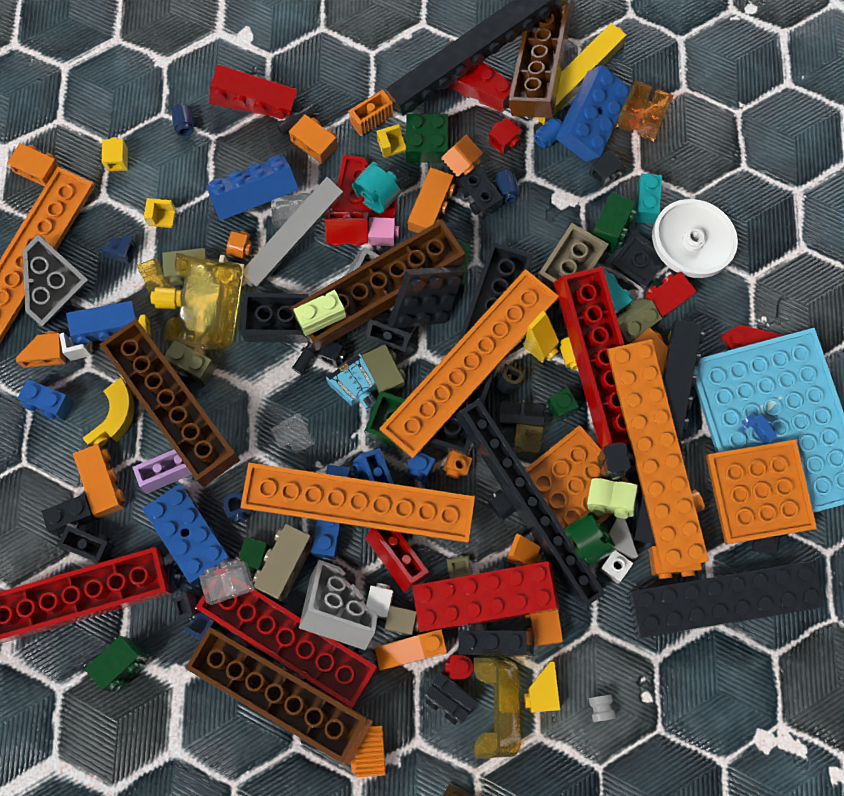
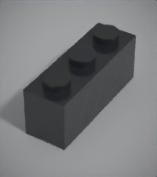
(496, 643)

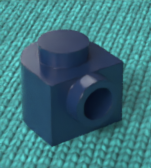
(232, 508)

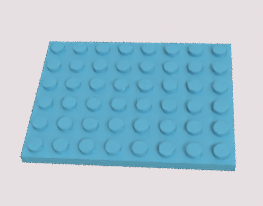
(810, 411)

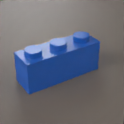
(99, 322)

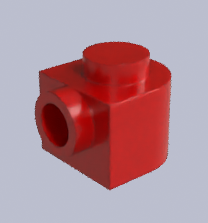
(458, 667)

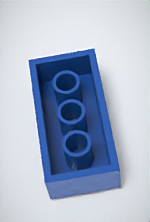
(593, 113)
(251, 187)
(174, 516)

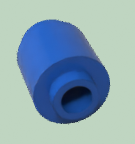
(547, 133)

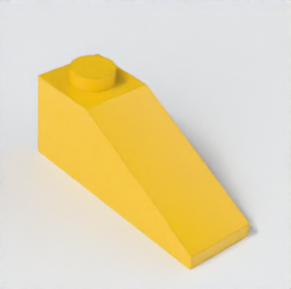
(541, 338)

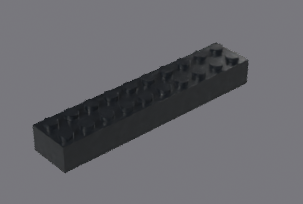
(499, 272)

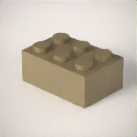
(574, 253)
(283, 563)

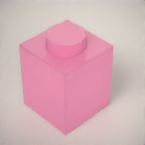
(382, 231)

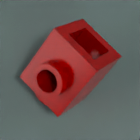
(505, 135)

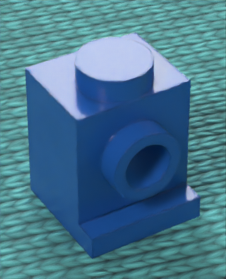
(420, 467)

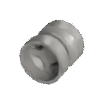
(602, 708)

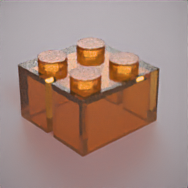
(644, 115)

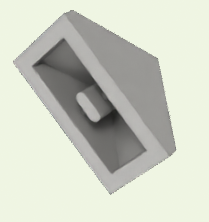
(622, 539)

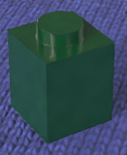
(562, 405)
(253, 554)

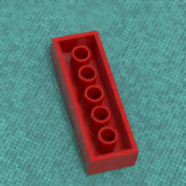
(486, 597)

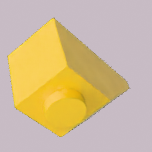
(543, 691)

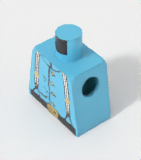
(354, 382)

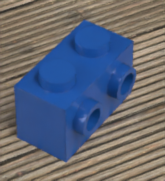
(44, 399)
(372, 467)

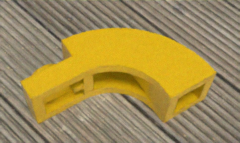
(119, 416)

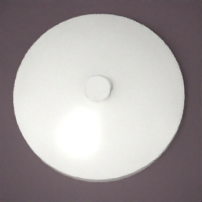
(694, 238)

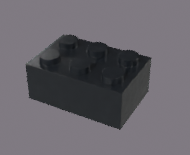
(270, 318)

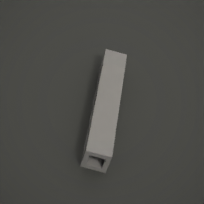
(292, 233)

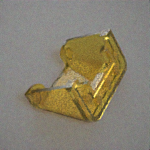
(207, 302)
(507, 726)

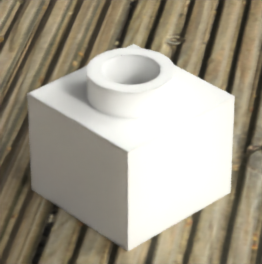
(609, 570)

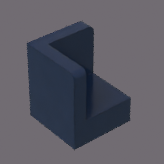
(120, 249)
(200, 625)

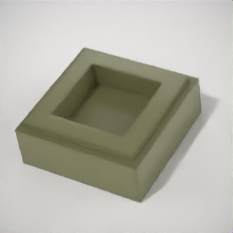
(459, 567)

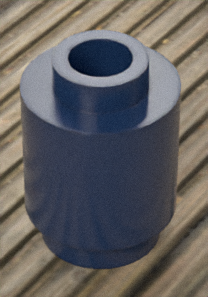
(182, 119)
(507, 186)

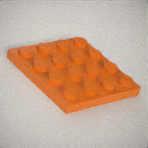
(566, 474)
(761, 492)

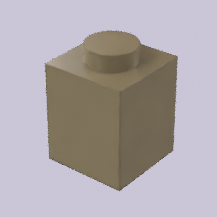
(401, 621)

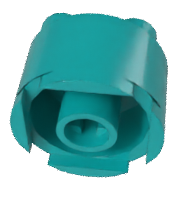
(376, 187)

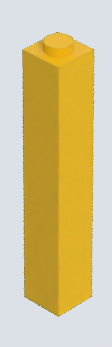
(594, 55)

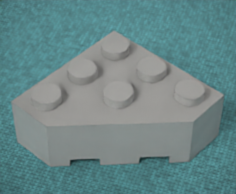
(48, 281)
(337, 608)

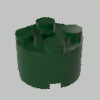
(590, 537)

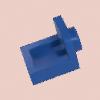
(761, 426)

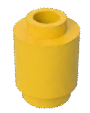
(166, 298)
(567, 354)

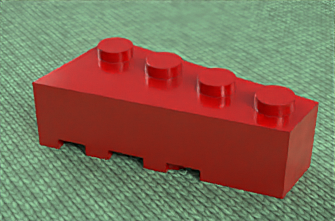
(484, 85)
(250, 93)

